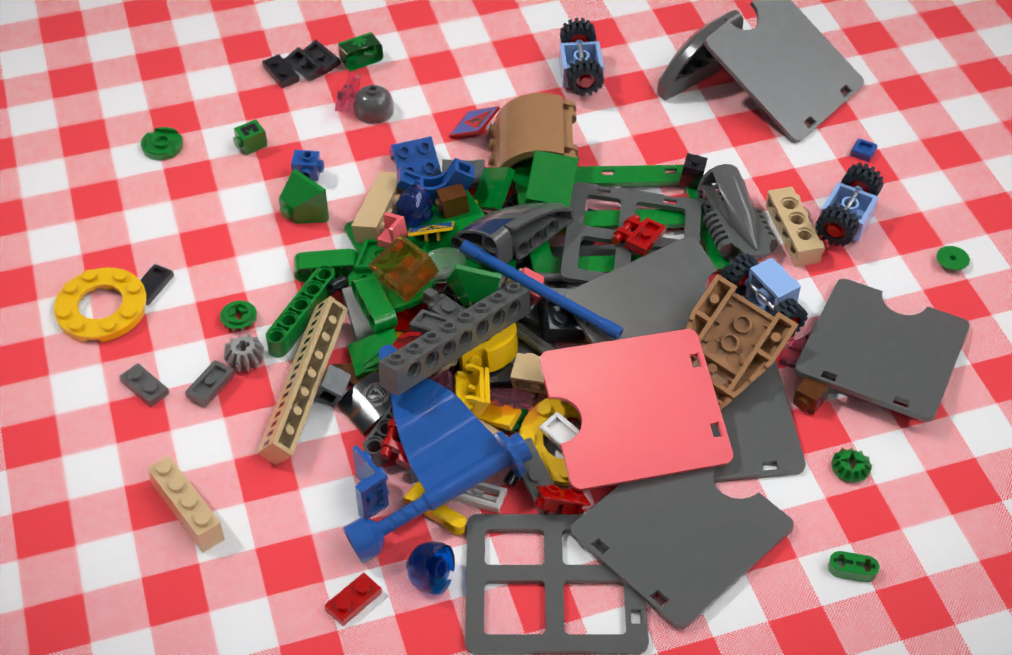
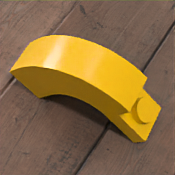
(493, 353)

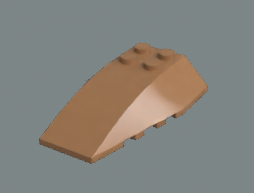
(736, 338)

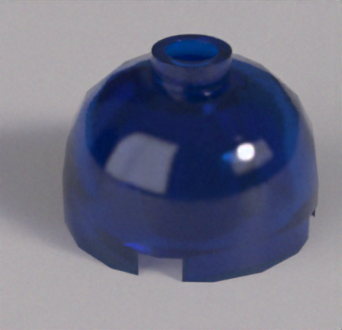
(415, 206)
(430, 567)

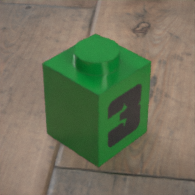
(250, 137)

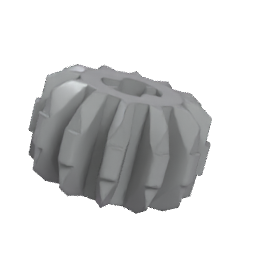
(244, 353)

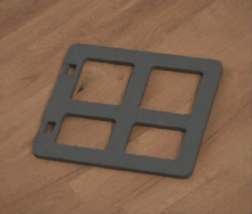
(628, 202)
(553, 576)

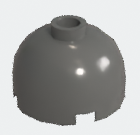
(373, 104)

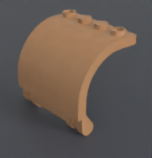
(532, 124)

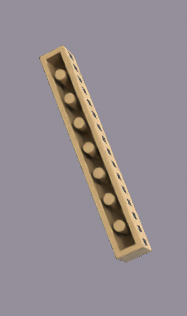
(302, 381)

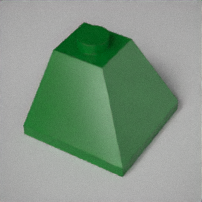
(303, 200)
(472, 283)

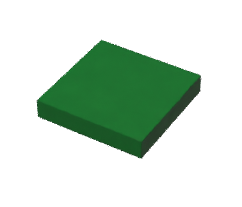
(493, 187)

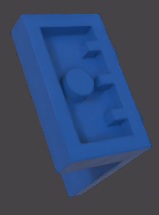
(416, 156)
(372, 488)

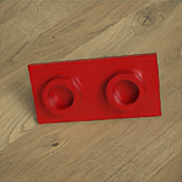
(571, 500)

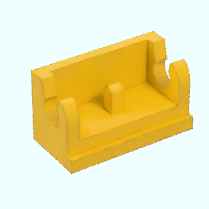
(473, 388)

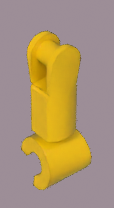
(443, 515)

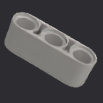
(356, 317)

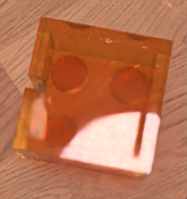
(403, 268)

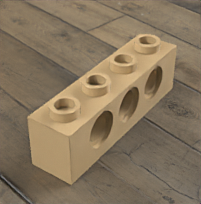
(794, 226)

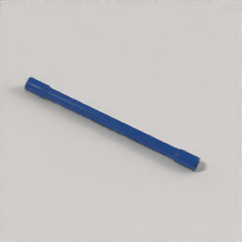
(602, 324)

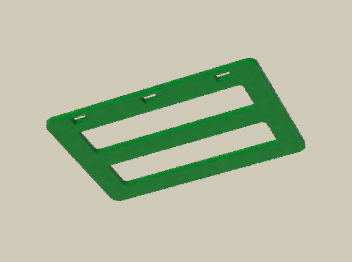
(630, 175)

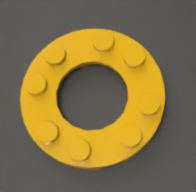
(107, 328)
(530, 428)

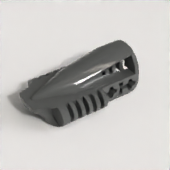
(731, 217)

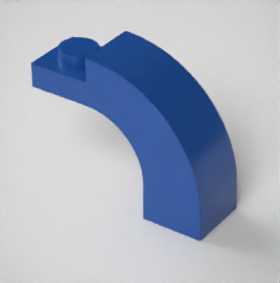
(457, 172)

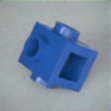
(308, 163)

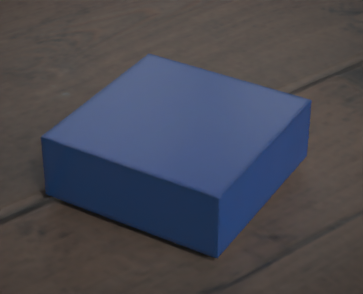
(863, 150)

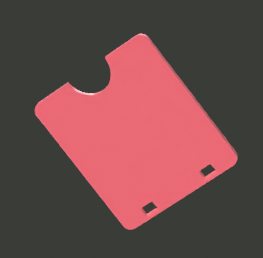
(638, 409)

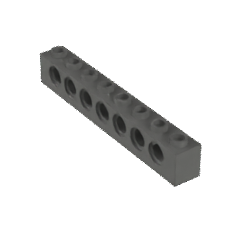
(453, 338)

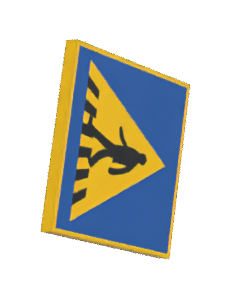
(433, 228)

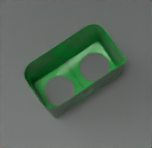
(364, 56)

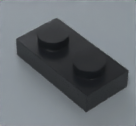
(280, 71)

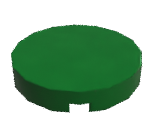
(162, 143)

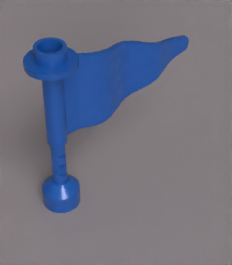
(445, 451)

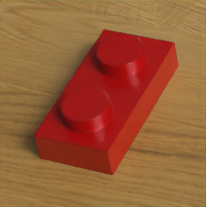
(353, 599)

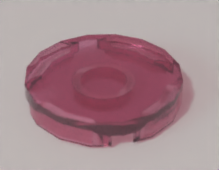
(515, 398)

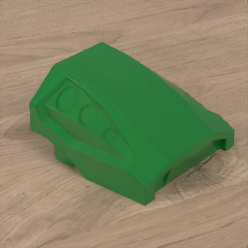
(365, 352)

